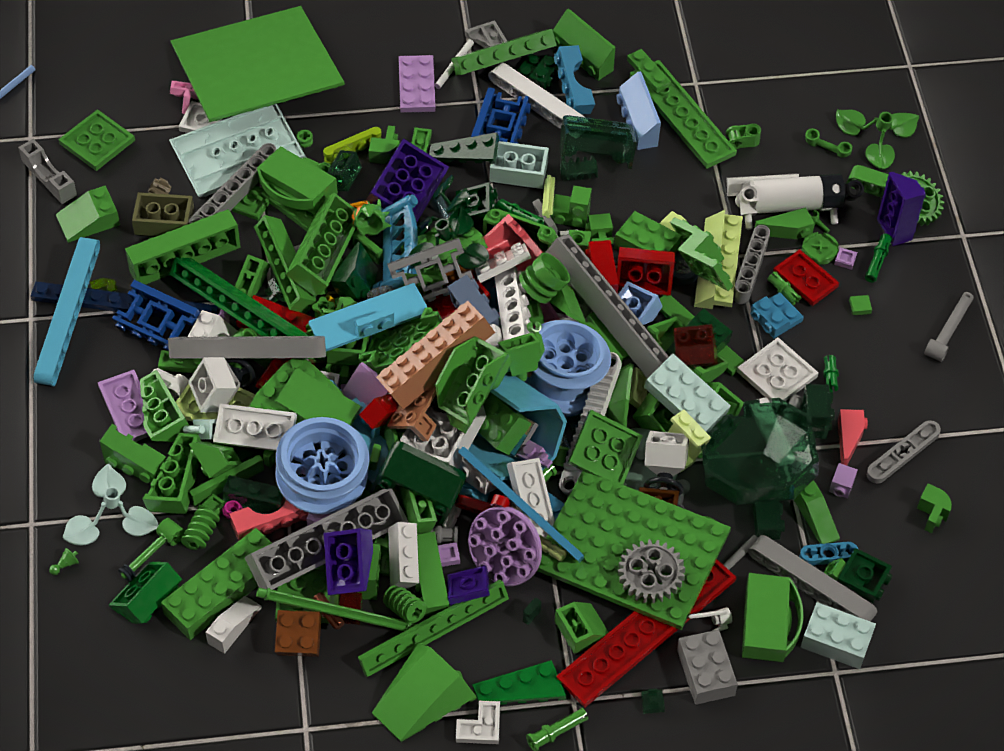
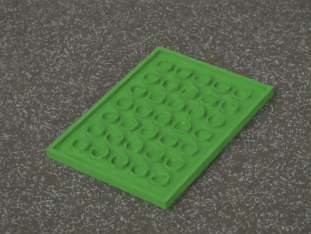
(607, 519)

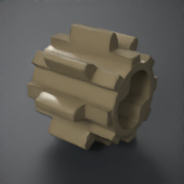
(159, 186)

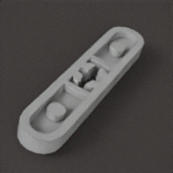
(915, 441)

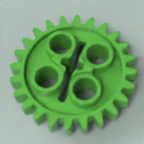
(932, 202)

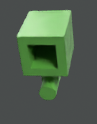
(600, 227)

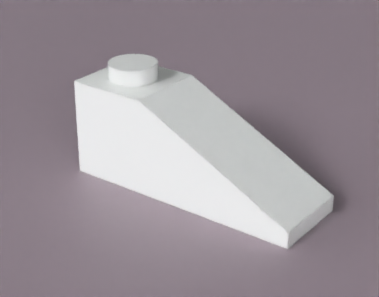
(231, 624)

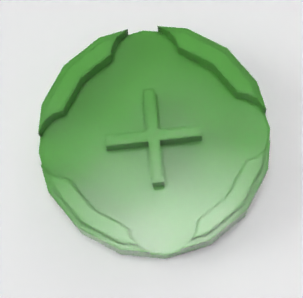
(820, 247)

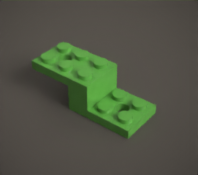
(701, 253)

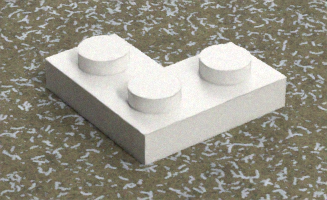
(483, 730)

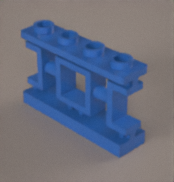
(486, 119)
(164, 304)

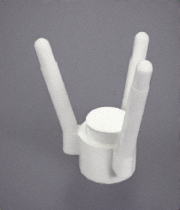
(719, 617)

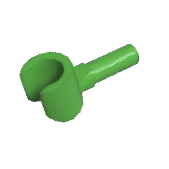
(815, 217)

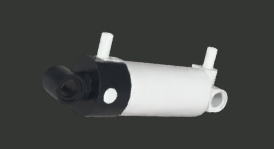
(793, 193)

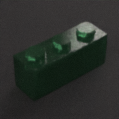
(253, 494)

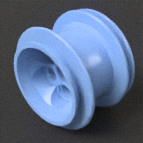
(570, 365)

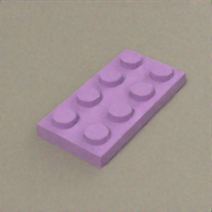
(416, 83)
(125, 403)

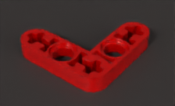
(477, 506)

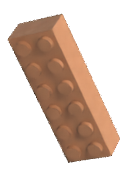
(425, 360)

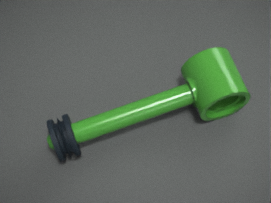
(169, 532)

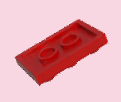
(806, 277)

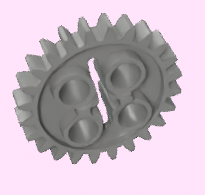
(636, 579)

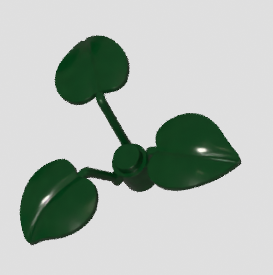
(461, 197)
(458, 224)

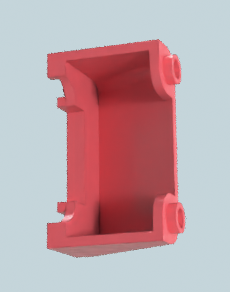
(508, 233)

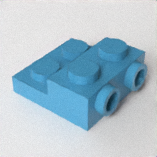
(776, 314)

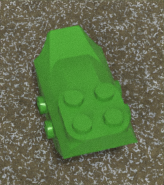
(468, 378)

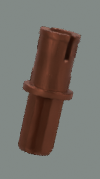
(336, 621)

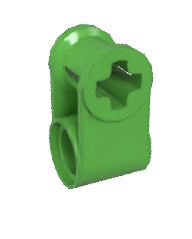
(744, 136)

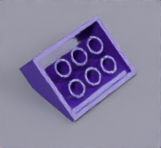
(406, 174)

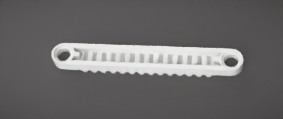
(597, 401)

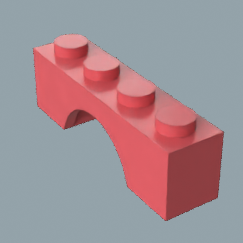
(246, 520)

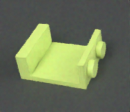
(693, 431)

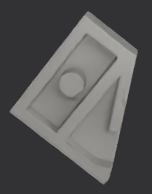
(486, 34)

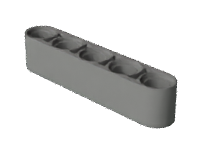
(751, 264)

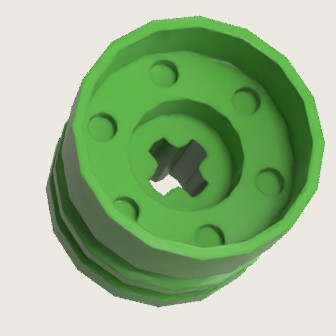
(544, 278)

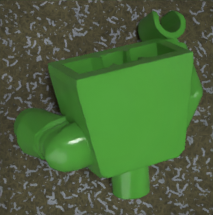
(524, 351)

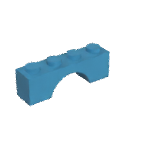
(577, 97)

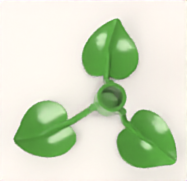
(878, 155)

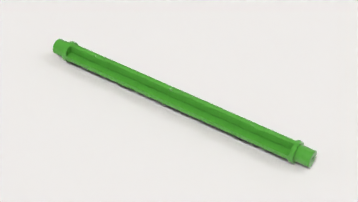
(333, 609)

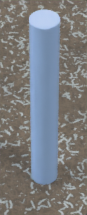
(16, 80)

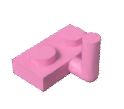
(182, 89)

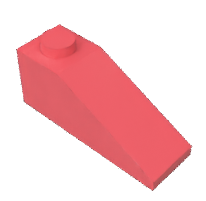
(850, 429)

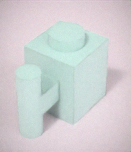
(203, 427)

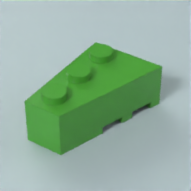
(129, 456)

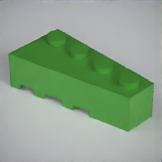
(176, 478)

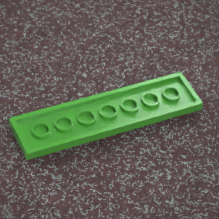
(690, 122)

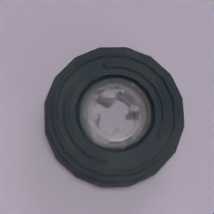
(682, 277)

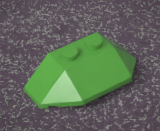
(619, 401)

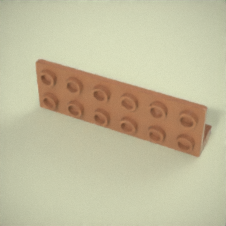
(415, 416)

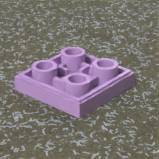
(364, 385)

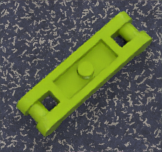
(355, 143)

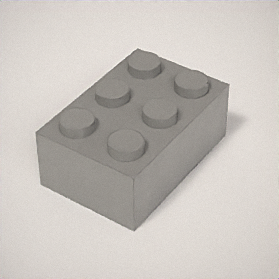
(707, 667)

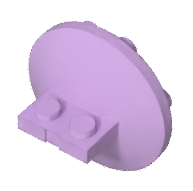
(505, 544)

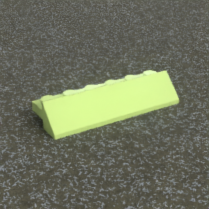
(726, 234)

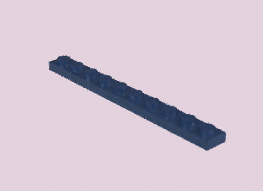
(106, 300)

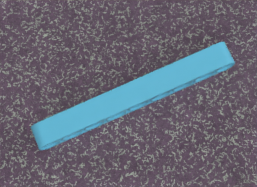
(66, 312)

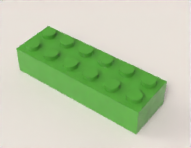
(197, 240)
(323, 245)
(214, 587)

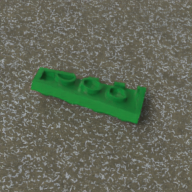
(524, 685)

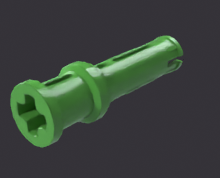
(549, 733)

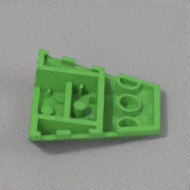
(421, 694)

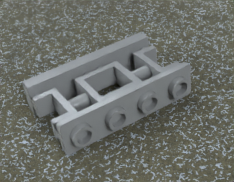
(426, 260)

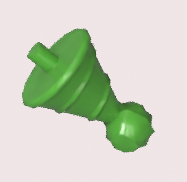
(67, 559)

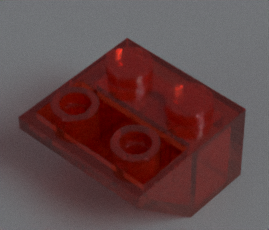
(696, 345)

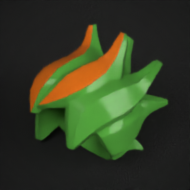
(370, 219)

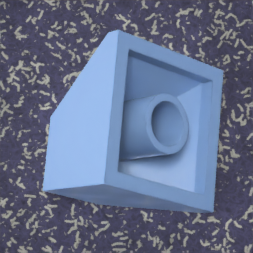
(641, 302)

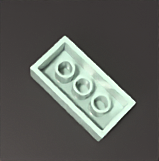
(682, 389)

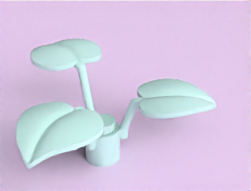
(110, 485)

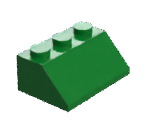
(146, 592)

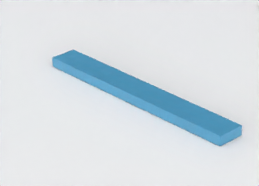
(521, 504)

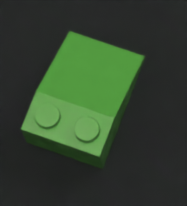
(88, 214)

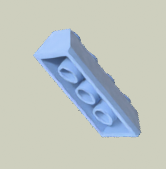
(639, 111)

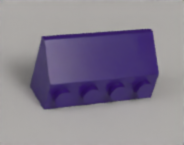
(900, 207)

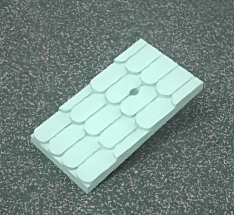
(220, 149)

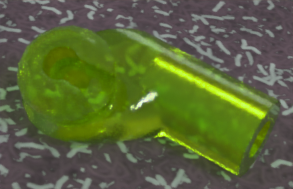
(103, 282)

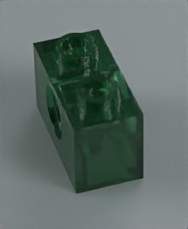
(345, 169)

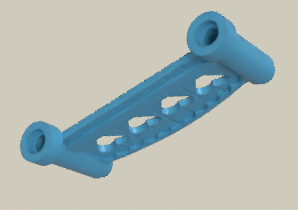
(391, 246)

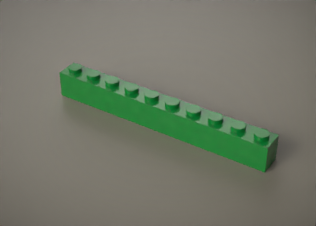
(232, 299)

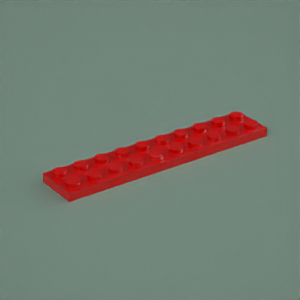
(630, 644)

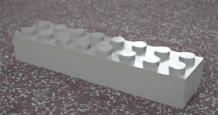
(305, 548)

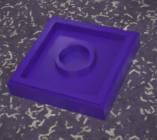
(468, 585)

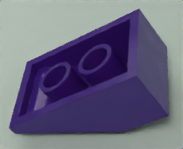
(348, 560)

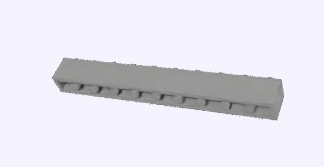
(609, 306)

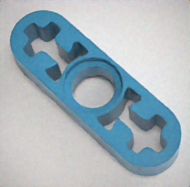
(823, 560)

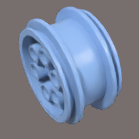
(322, 493)

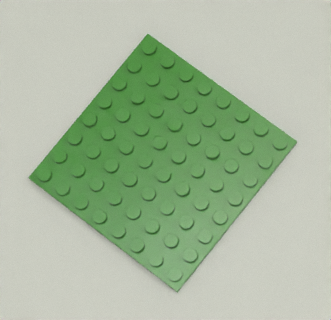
(256, 63)

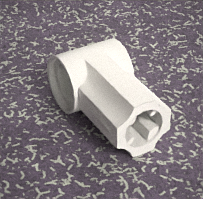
(175, 384)

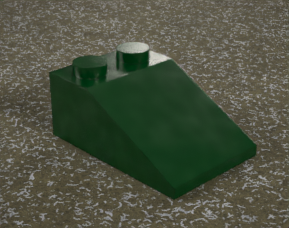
(355, 275)
(721, 332)

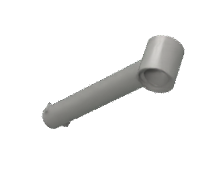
(938, 348)

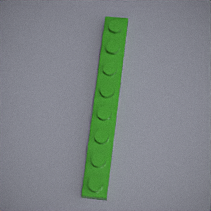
(431, 629)

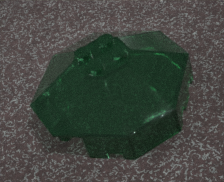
(761, 454)

